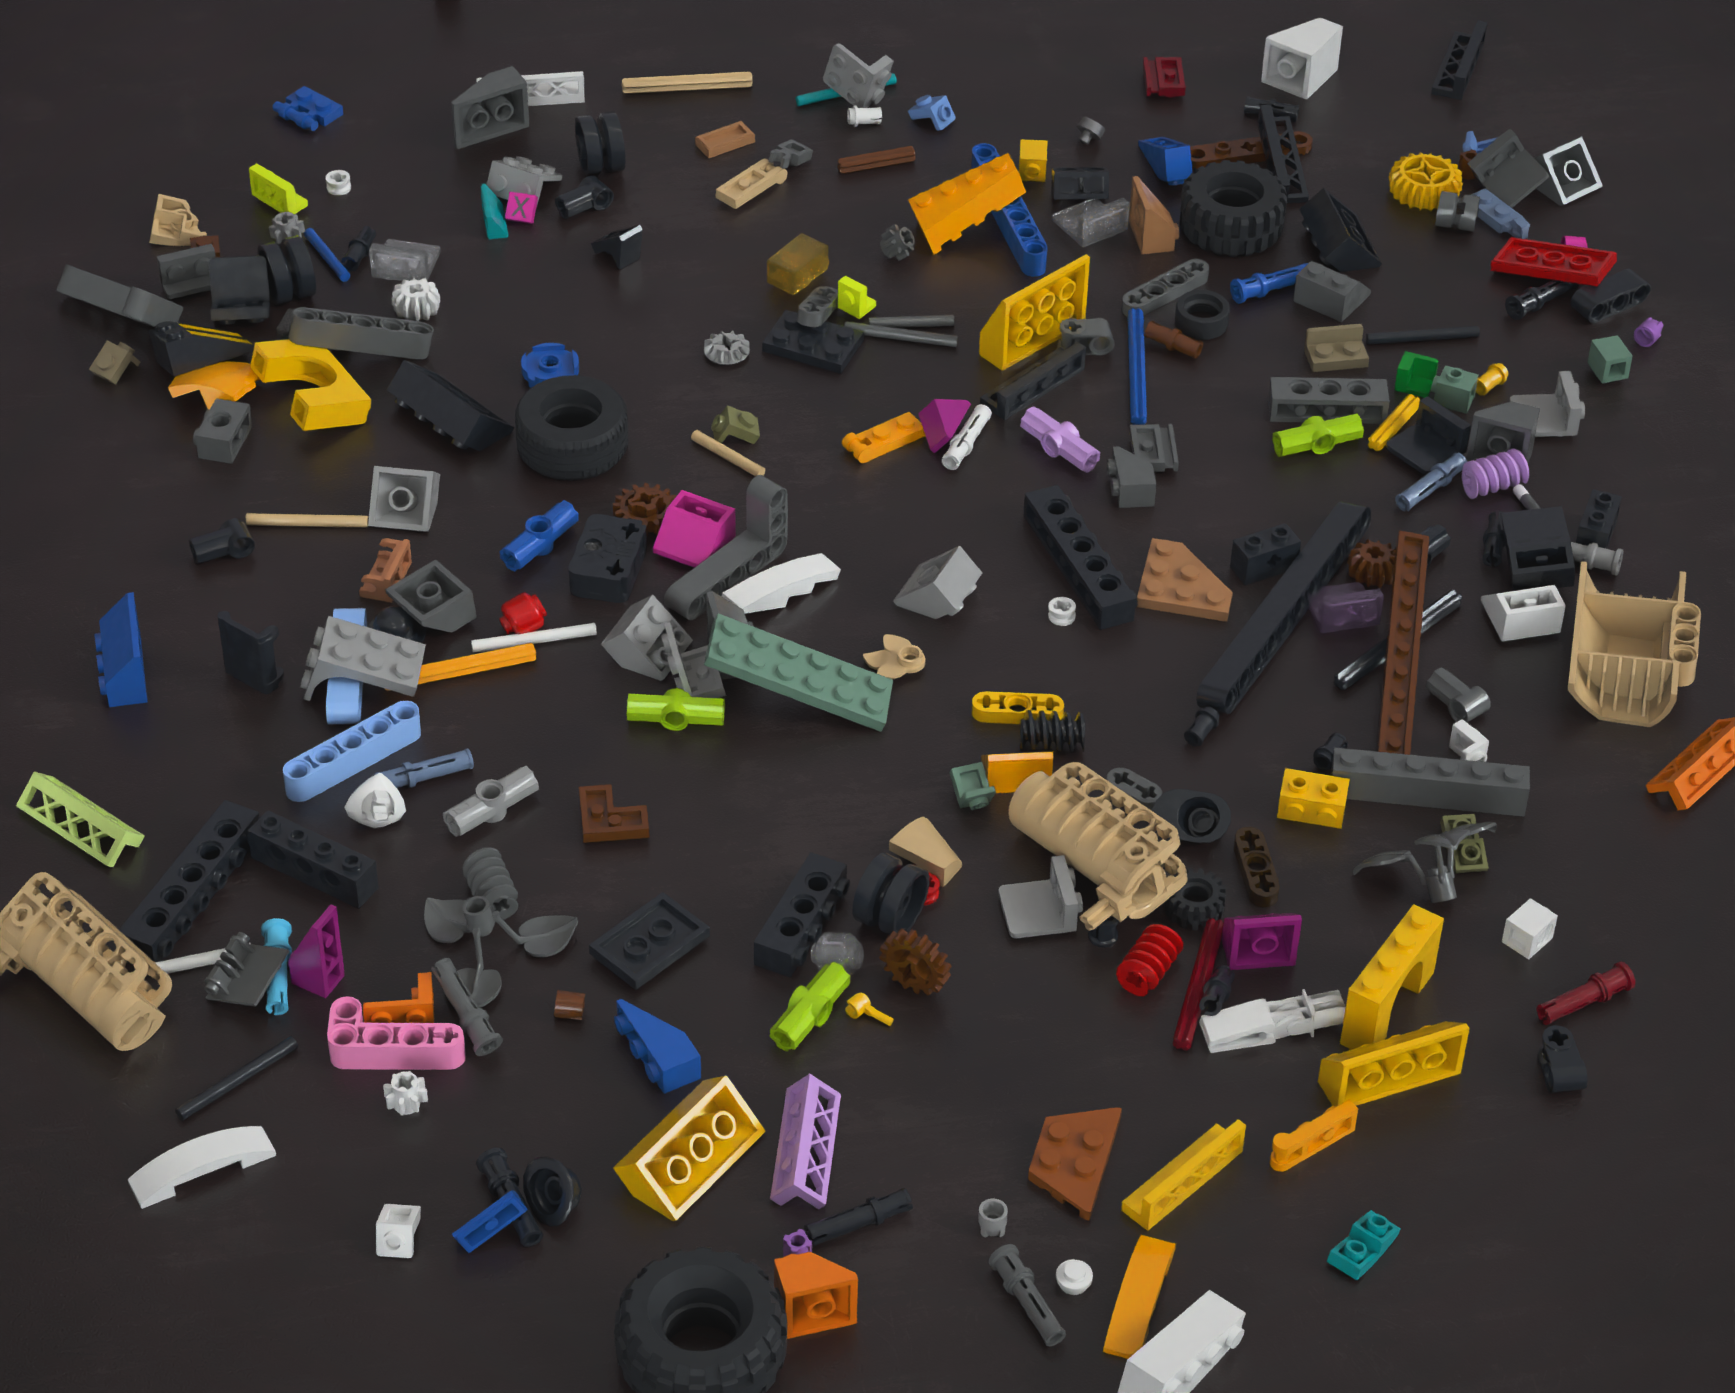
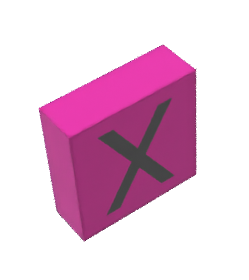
(521, 207)

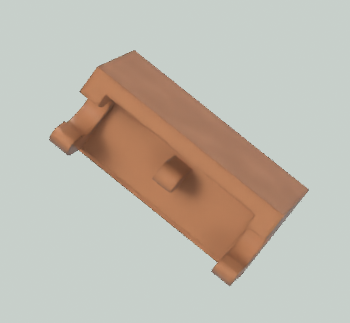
(387, 569)

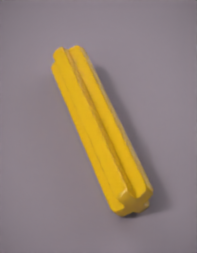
(1393, 422)

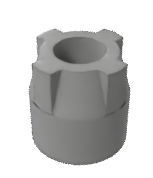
(992, 1217)

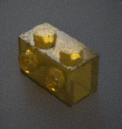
(797, 264)

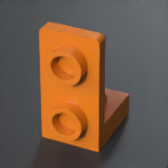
(417, 1010)

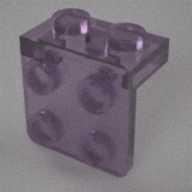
(1346, 607)

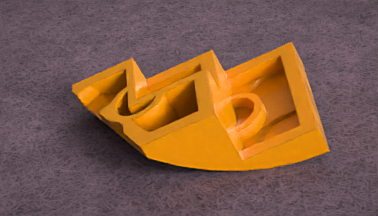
(220, 381)

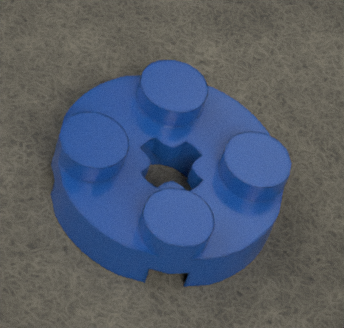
(535, 367)

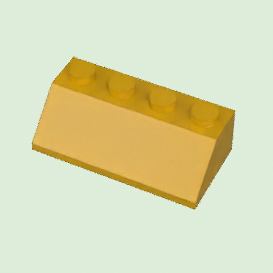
(1394, 1064)
(690, 1148)

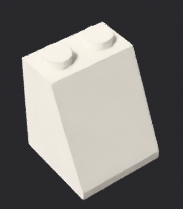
(1302, 57)

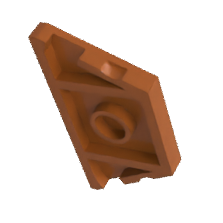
(1074, 1156)

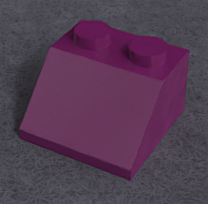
(1261, 940)

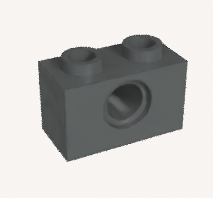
(223, 431)

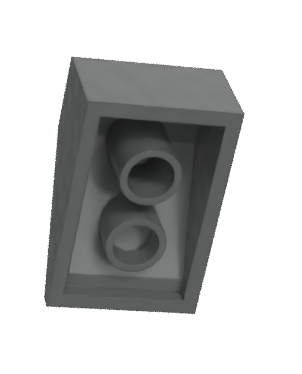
(491, 108)

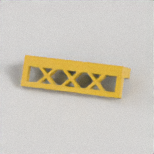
(1184, 1174)

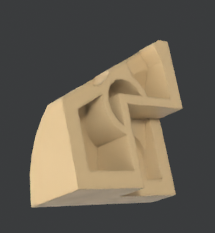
(173, 222)
(927, 849)

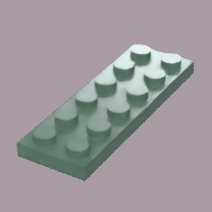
(798, 672)

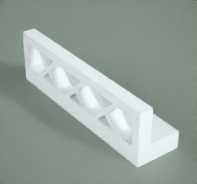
(554, 88)

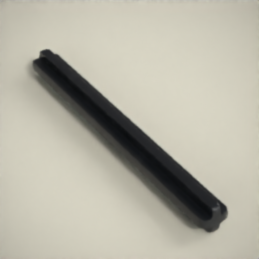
(1376, 655)

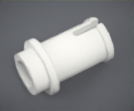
(864, 115)

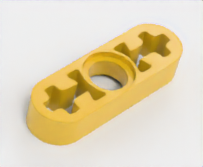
(1007, 699)

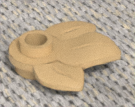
(896, 658)

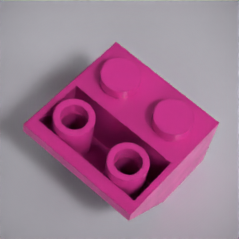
(694, 529)

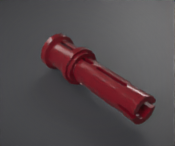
(1598, 988)

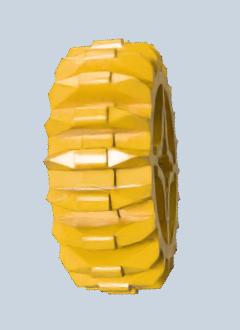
(1421, 178)

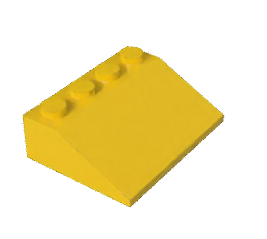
(1034, 315)

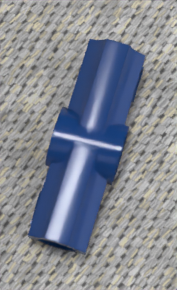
(539, 535)

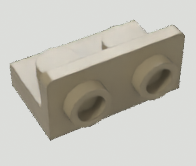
(1335, 348)

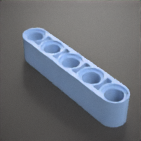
(343, 693)
(351, 751)

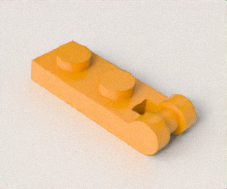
(884, 437)
(1313, 1136)

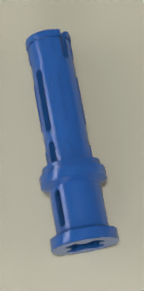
(1261, 284)

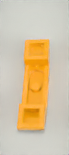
(1138, 1296)

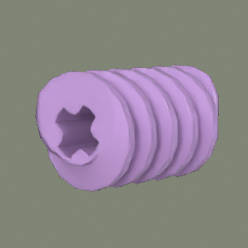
(1494, 473)

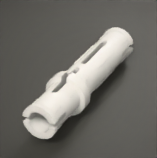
(962, 443)

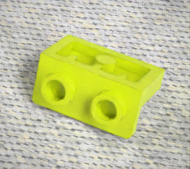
(275, 190)

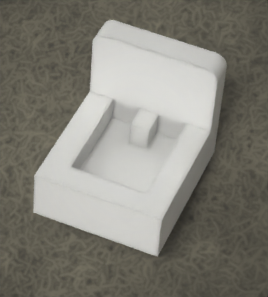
(1468, 742)

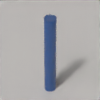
(327, 254)

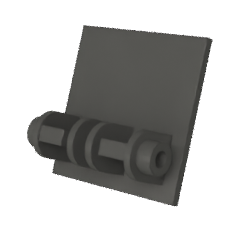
(243, 971)

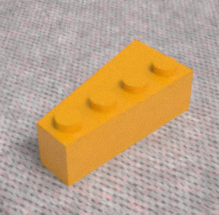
(966, 200)

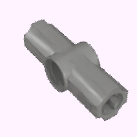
(490, 801)

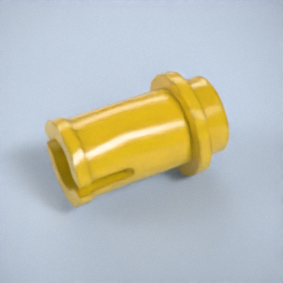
(1495, 375)

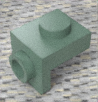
(972, 786)

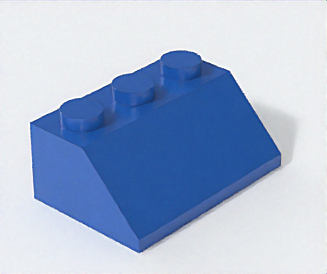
(121, 655)

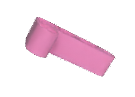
(390, 1044)

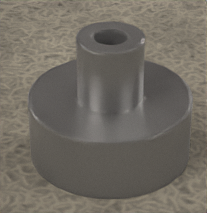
(1089, 130)

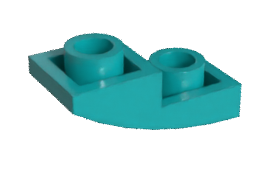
(1364, 1245)

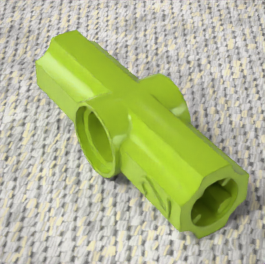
(1317, 435)
(675, 709)
(810, 1006)

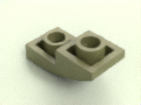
(1471, 852)

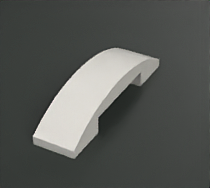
(198, 1157)

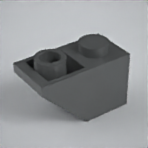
(1132, 479)

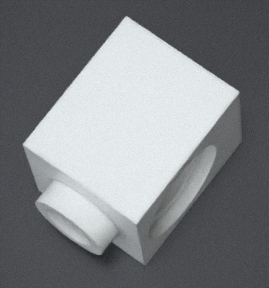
(1529, 928)

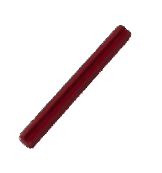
(1201, 973)

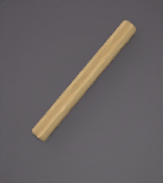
(687, 82)

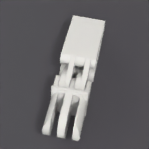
(1264, 1022)

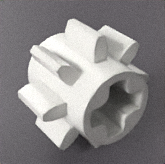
(405, 1093)

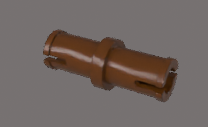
(1173, 339)

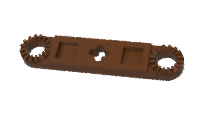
(1245, 150)

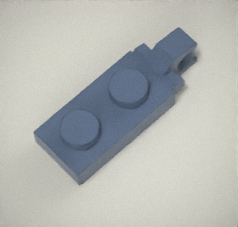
(1500, 215)

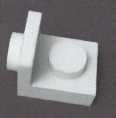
(396, 1230)

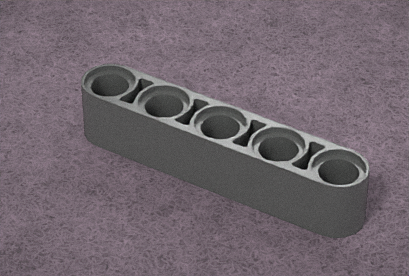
(360, 333)

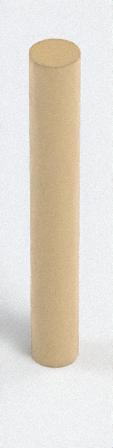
(727, 453)

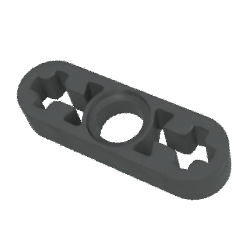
(818, 306)

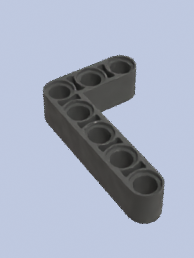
(117, 298)
(740, 557)

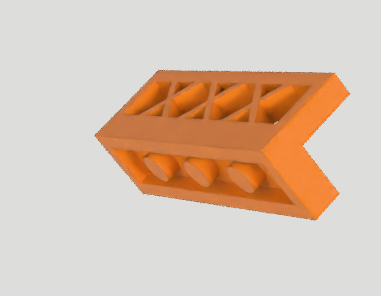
(1698, 765)

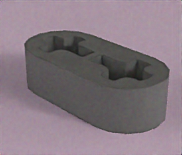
(1135, 786)

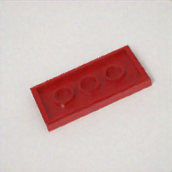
(1554, 261)

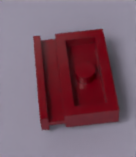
(1164, 76)

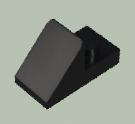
(622, 245)

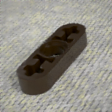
(1252, 877)

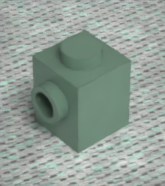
(1609, 359)
(1455, 388)

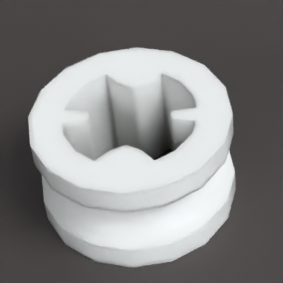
(338, 182)
(1062, 611)

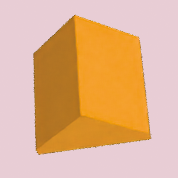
(1011, 769)

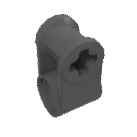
(1092, 333)

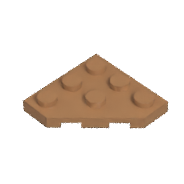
(1181, 583)

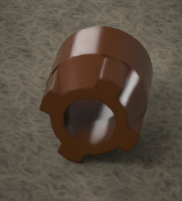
(1466, 157)
(569, 1005)

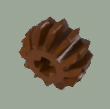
(1372, 563)

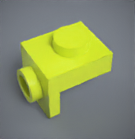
(854, 298)

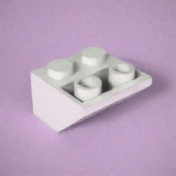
(1525, 612)

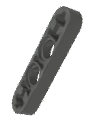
(1191, 275)

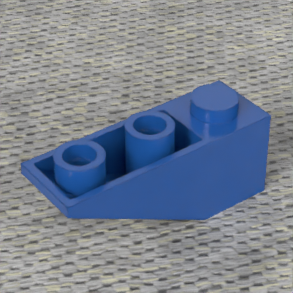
(664, 1049)

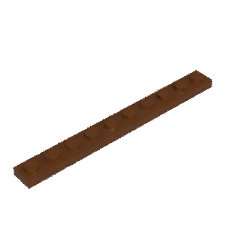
(1403, 644)

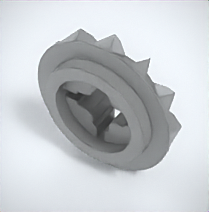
(717, 352)

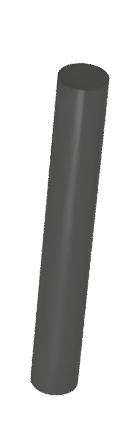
(913, 321)

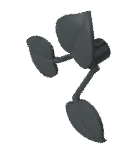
(1439, 878)
(450, 919)

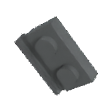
(1155, 445)

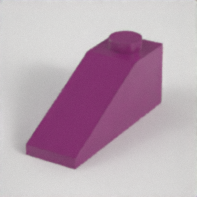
(318, 958)

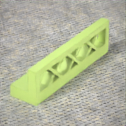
(86, 811)

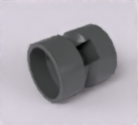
(1448, 207)

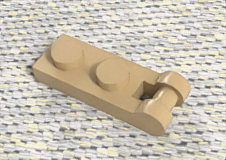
(750, 183)

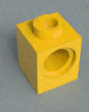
(1033, 160)

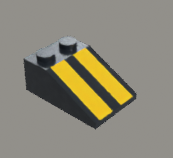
(190, 347)

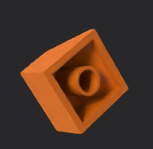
(815, 1293)

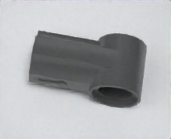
(1461, 700)

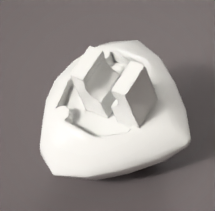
(376, 802)

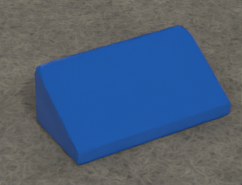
(490, 1221)

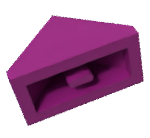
(941, 420)

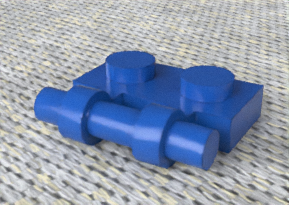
(308, 109)

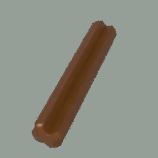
(876, 159)

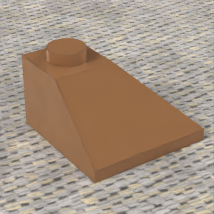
(1150, 221)

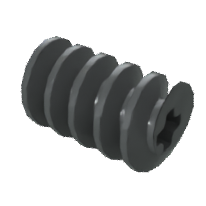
(490, 879)

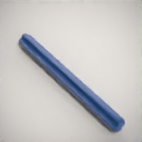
(1137, 374)

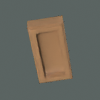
(725, 139)

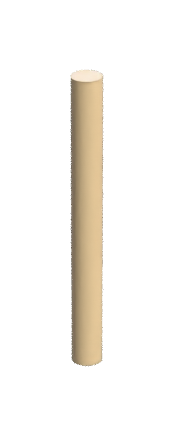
(307, 520)

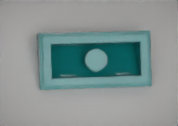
(493, 214)

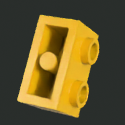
(1313, 798)

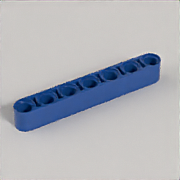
(1016, 224)

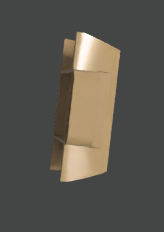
(1632, 652)

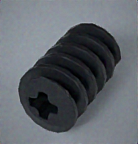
(1052, 730)

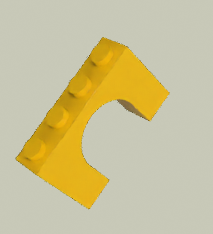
(333, 404)
(1402, 960)

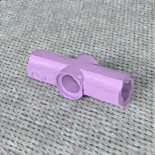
(1060, 439)

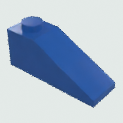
(1168, 159)

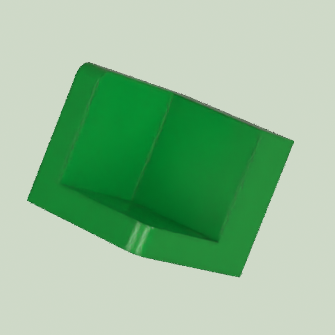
(1416, 374)

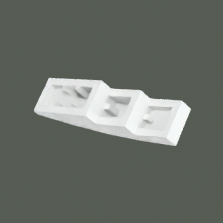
(775, 585)

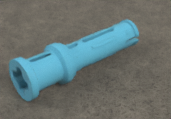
(276, 935)

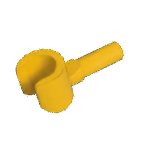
(861, 1004)

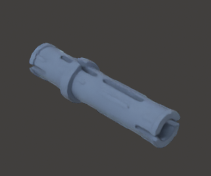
(1439, 475)
(439, 766)

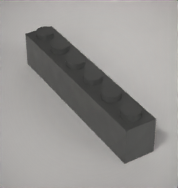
(1433, 781)

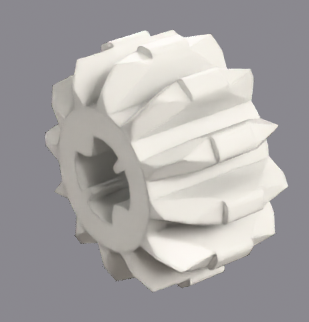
(415, 299)

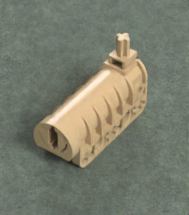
(1101, 840)
(80, 965)

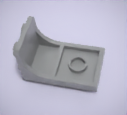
(362, 655)

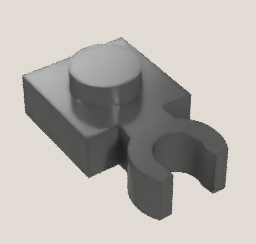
(791, 154)

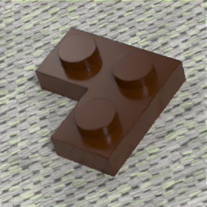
(608, 823)

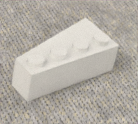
(1185, 1348)

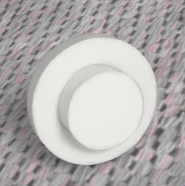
(1074, 1276)

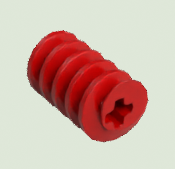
(1149, 959)

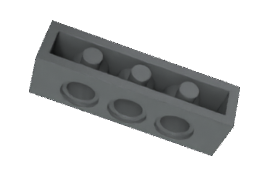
(1330, 398)

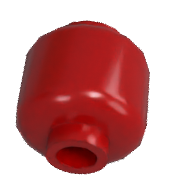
(522, 614)

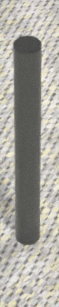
(905, 334)

